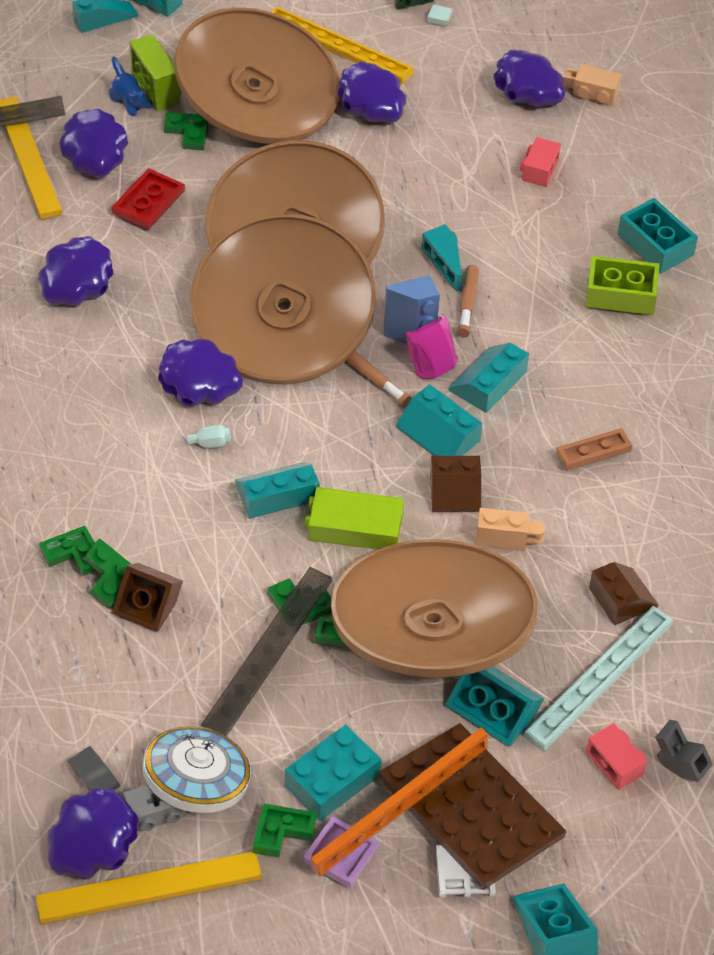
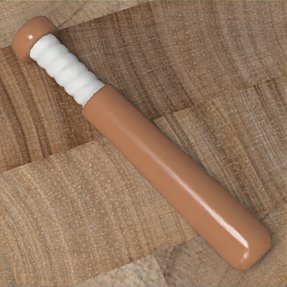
(468, 296)
(378, 378)

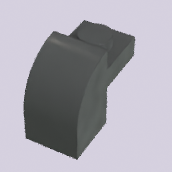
(680, 756)

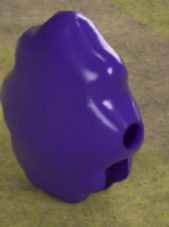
(529, 79)
(371, 93)
(93, 142)
(76, 271)
(198, 372)
(92, 834)

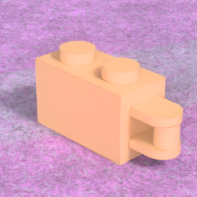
(593, 83)
(507, 529)

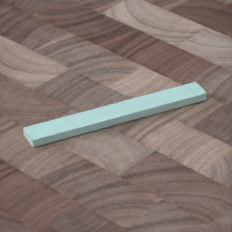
(598, 678)

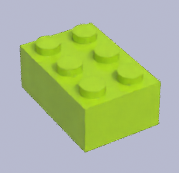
(154, 72)
(622, 285)

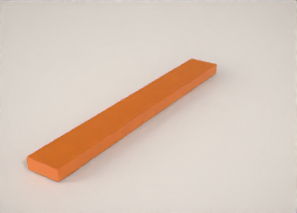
(399, 802)

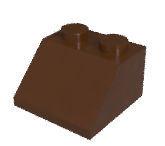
(455, 483)
(620, 592)
(146, 596)

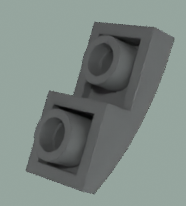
(93, 770)

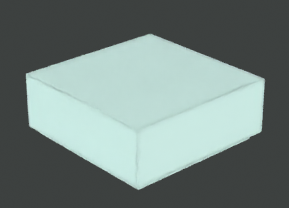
(439, 15)

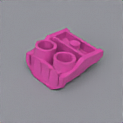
(432, 348)

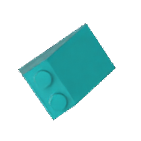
(556, 922)

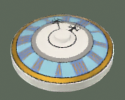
(196, 769)

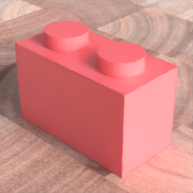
(540, 161)
(616, 756)

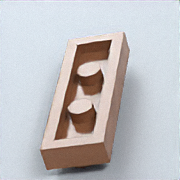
(594, 449)

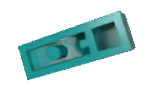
(100, 13)
(442, 249)

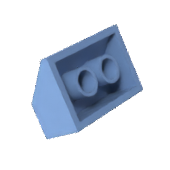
(409, 307)

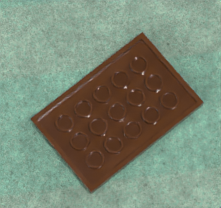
(477, 812)

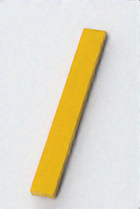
(348, 48)
(32, 167)
(148, 887)

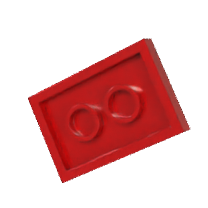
(148, 198)

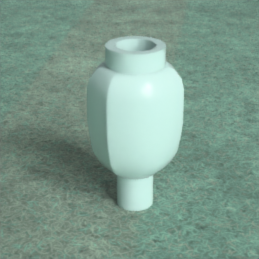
(211, 436)

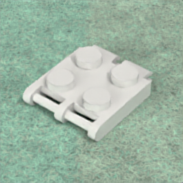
(454, 879)

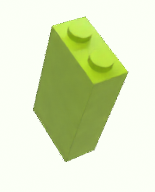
(354, 518)

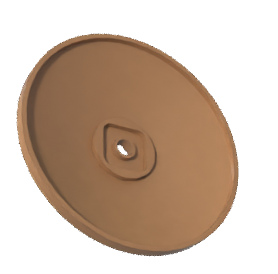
(253, 46)
(300, 180)
(279, 262)
(473, 596)

